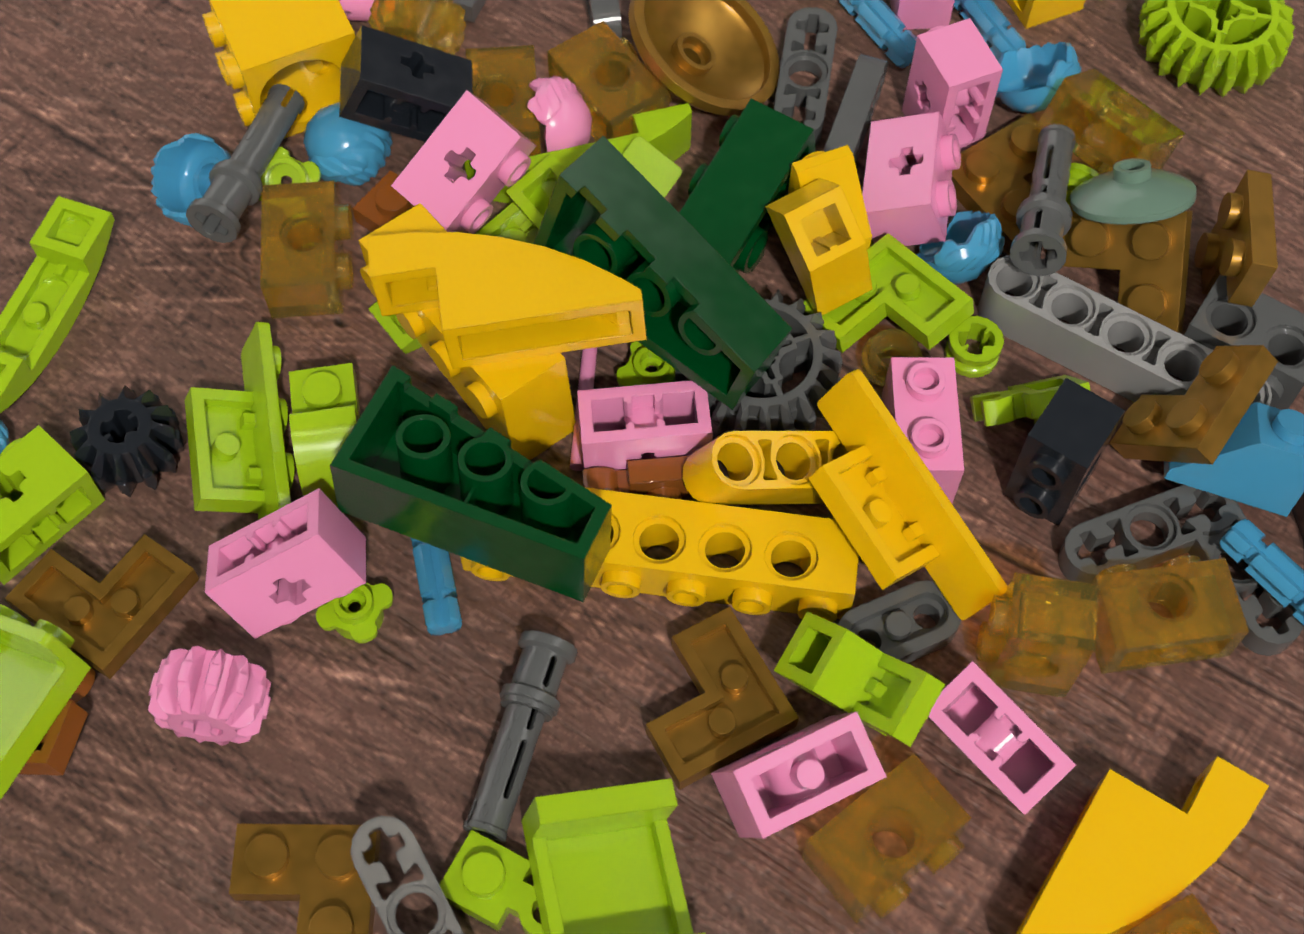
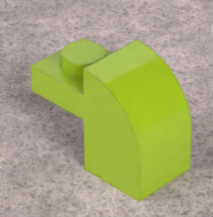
(321, 419)
(859, 678)

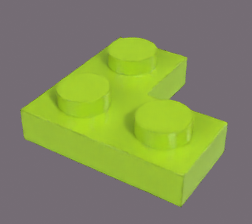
(904, 291)

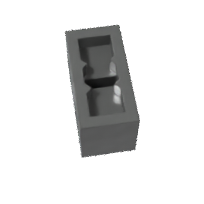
(1264, 324)

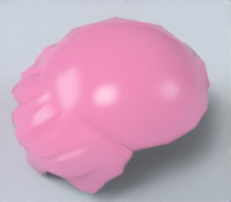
(562, 111)

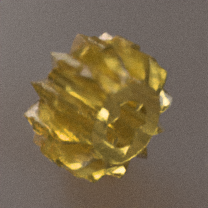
(426, 22)

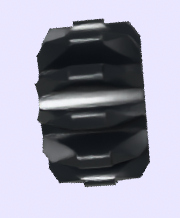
(127, 441)

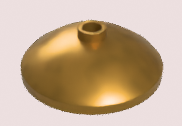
(707, 51)

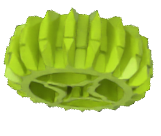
(1217, 40)

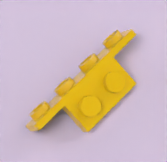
(895, 505)

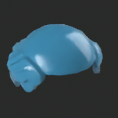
(1034, 75)
(345, 148)
(183, 173)
(969, 247)

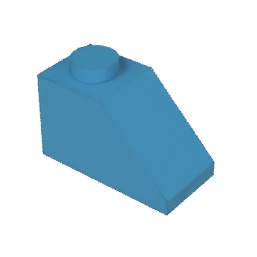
(1258, 463)

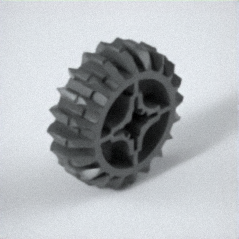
(765, 405)

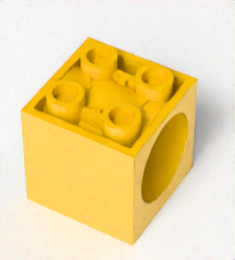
(280, 44)

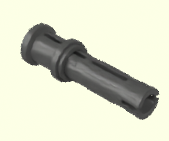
(237, 180)
(1045, 213)
(527, 705)

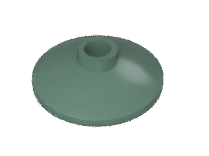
(1133, 194)

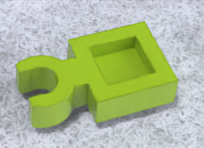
(1018, 401)
(491, 883)

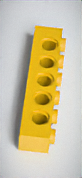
(703, 530)

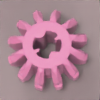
(209, 696)

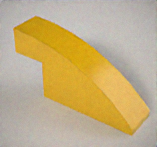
(503, 295)
(1139, 851)

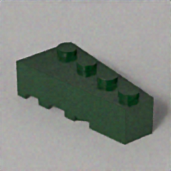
(743, 178)
(694, 301)
(468, 492)

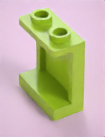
(35, 685)
(607, 861)

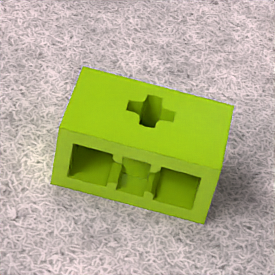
(40, 499)

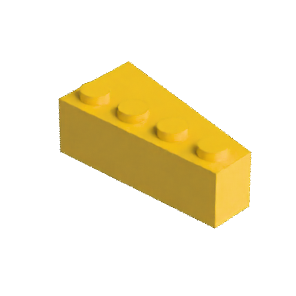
(518, 397)

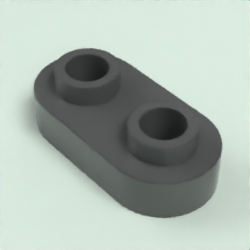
(892, 625)

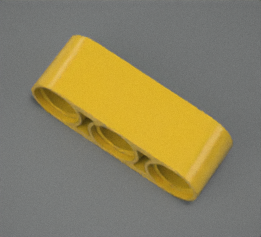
(754, 469)

